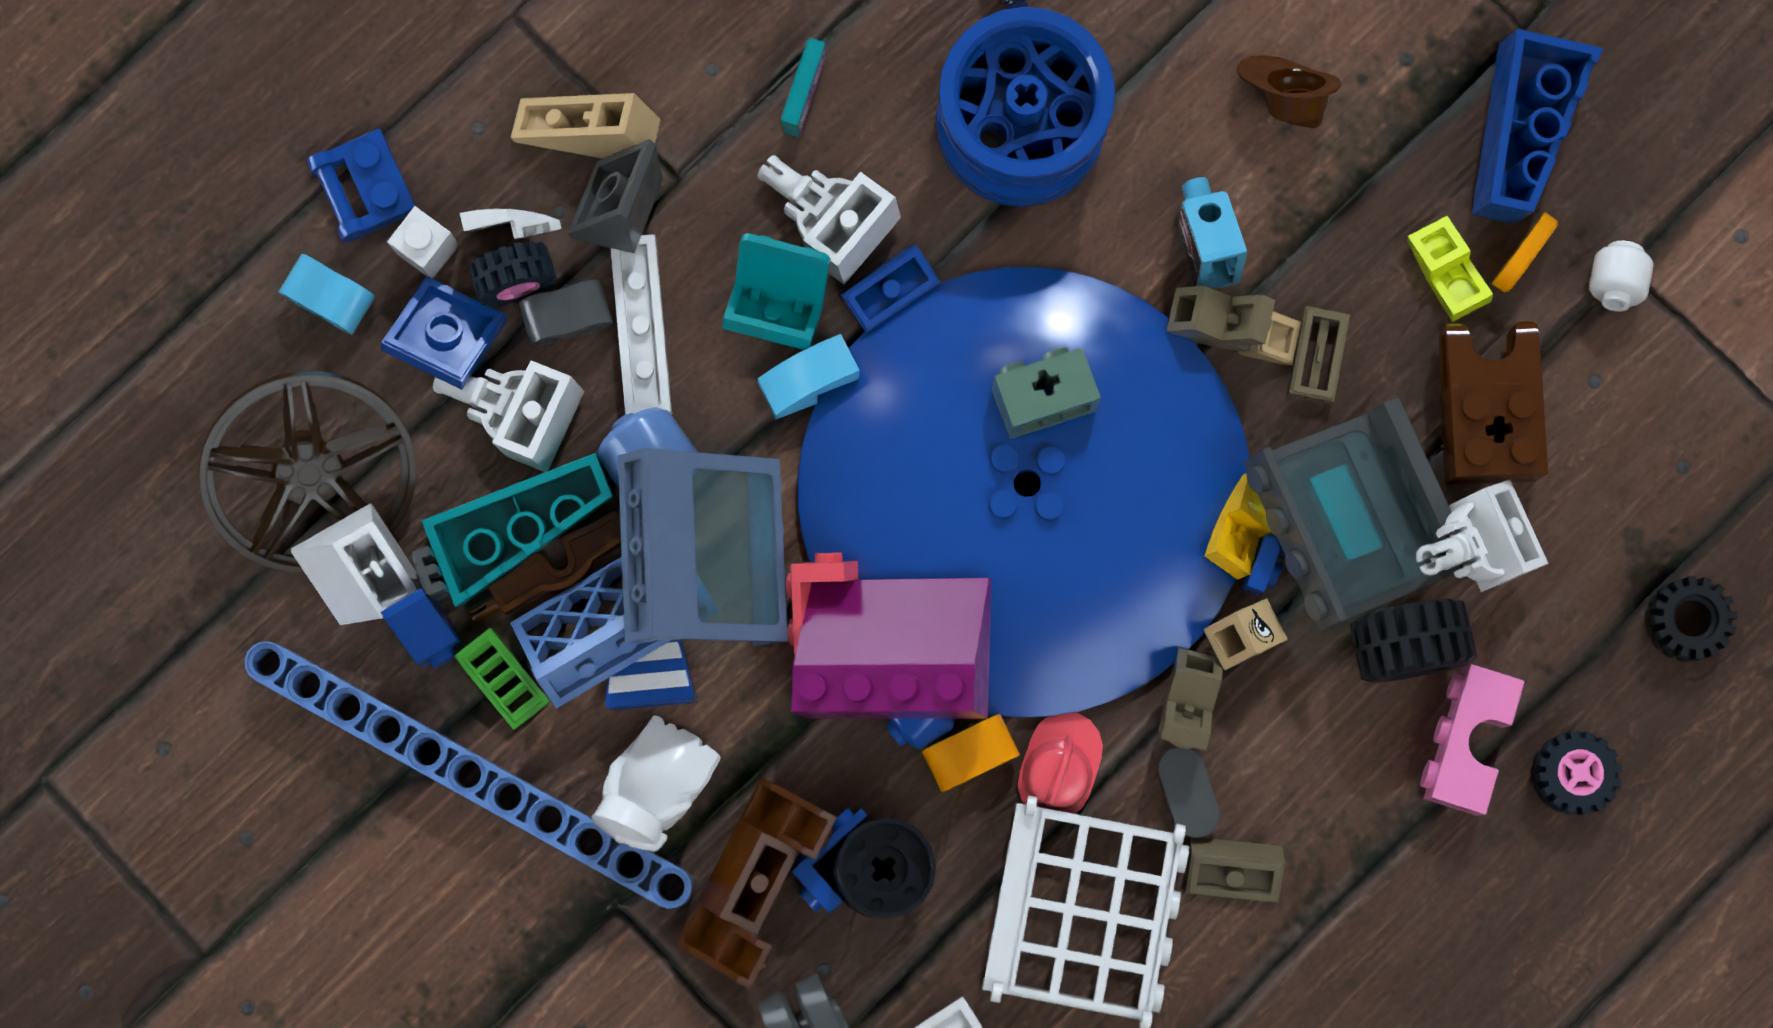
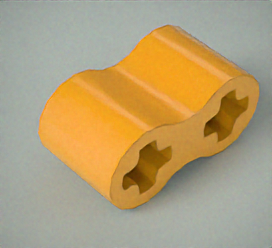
(970, 753)

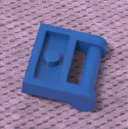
(375, 178)

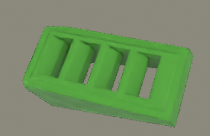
(477, 648)

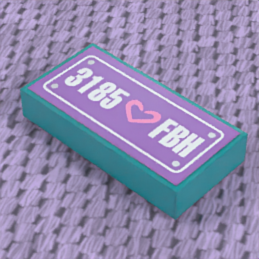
(803, 87)

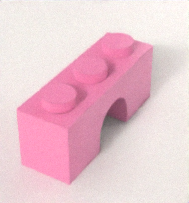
(1455, 775)

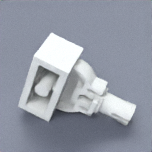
(835, 213)
(522, 413)
(1487, 538)

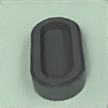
(1188, 791)

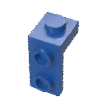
(816, 889)

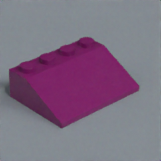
(894, 650)

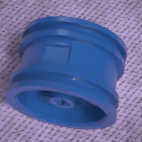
(1024, 106)

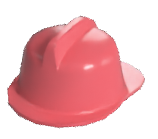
(1061, 763)

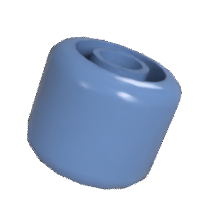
(645, 429)

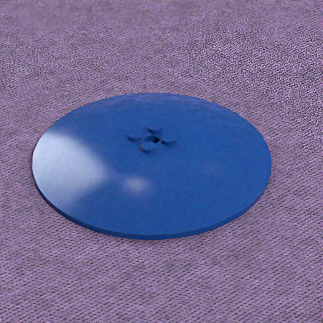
(1109, 554)

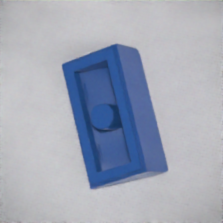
(889, 287)

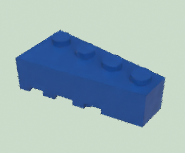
(1527, 118)

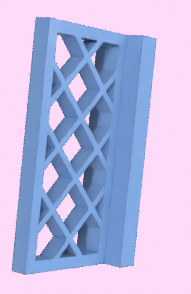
(582, 659)

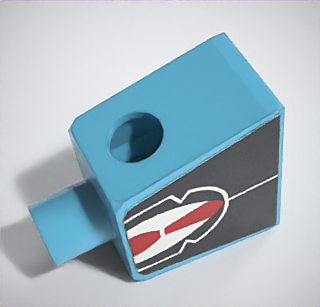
(1211, 236)

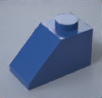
(423, 629)

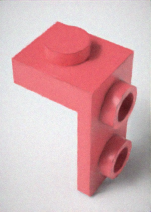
(826, 568)

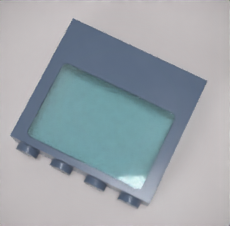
(702, 547)

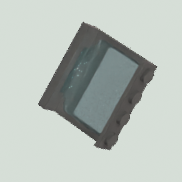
(1353, 512)

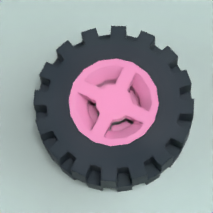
(512, 273)
(1588, 761)

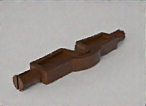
(538, 575)

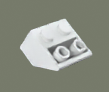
(357, 567)

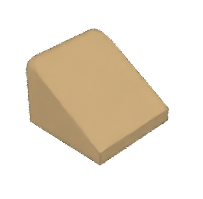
(1280, 341)

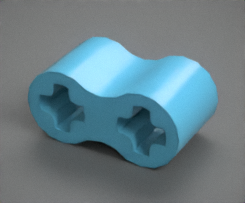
(326, 294)

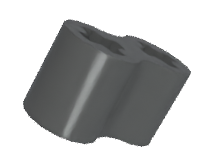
(565, 313)

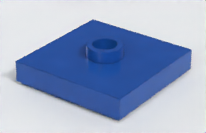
(443, 332)

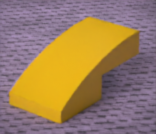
(1238, 531)

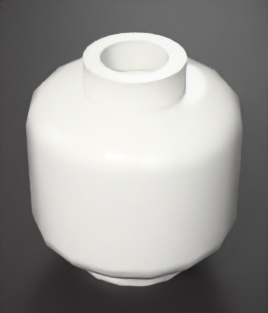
(1621, 275)

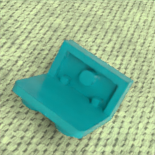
(777, 291)

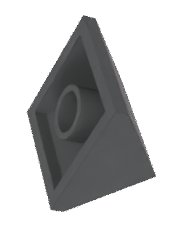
(619, 198)

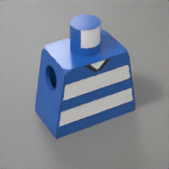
(653, 680)

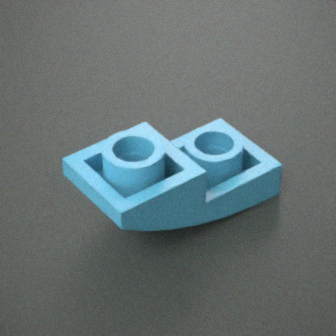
(804, 376)

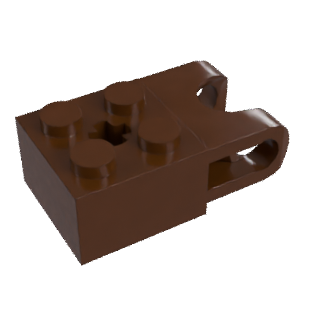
(1493, 394)

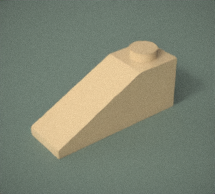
(585, 123)

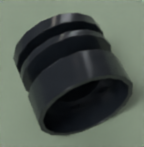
(911, 869)

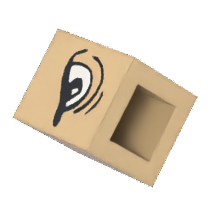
(1245, 634)

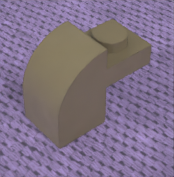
(1220, 319)
(1190, 699)

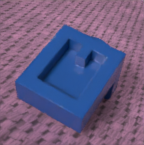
(1265, 568)

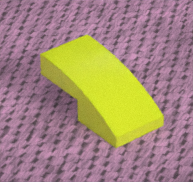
(1448, 269)

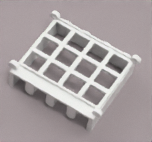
(1016, 899)

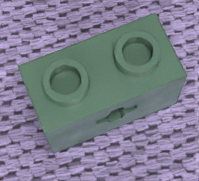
(1031, 410)

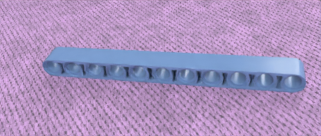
(447, 768)

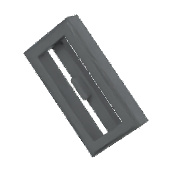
(431, 575)

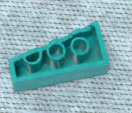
(505, 528)

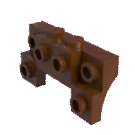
(749, 877)

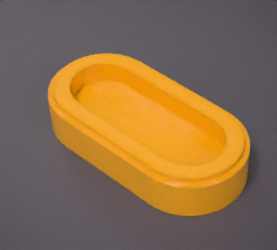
(1525, 252)

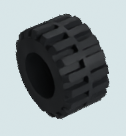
(1413, 640)

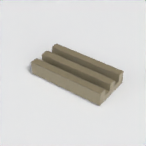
(1311, 391)

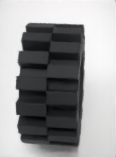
(1718, 614)

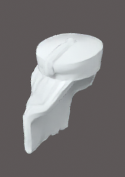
(654, 784)

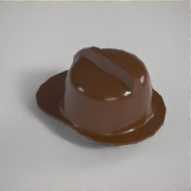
(1290, 89)

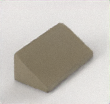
(1235, 869)

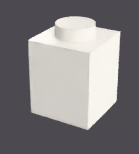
(423, 242)

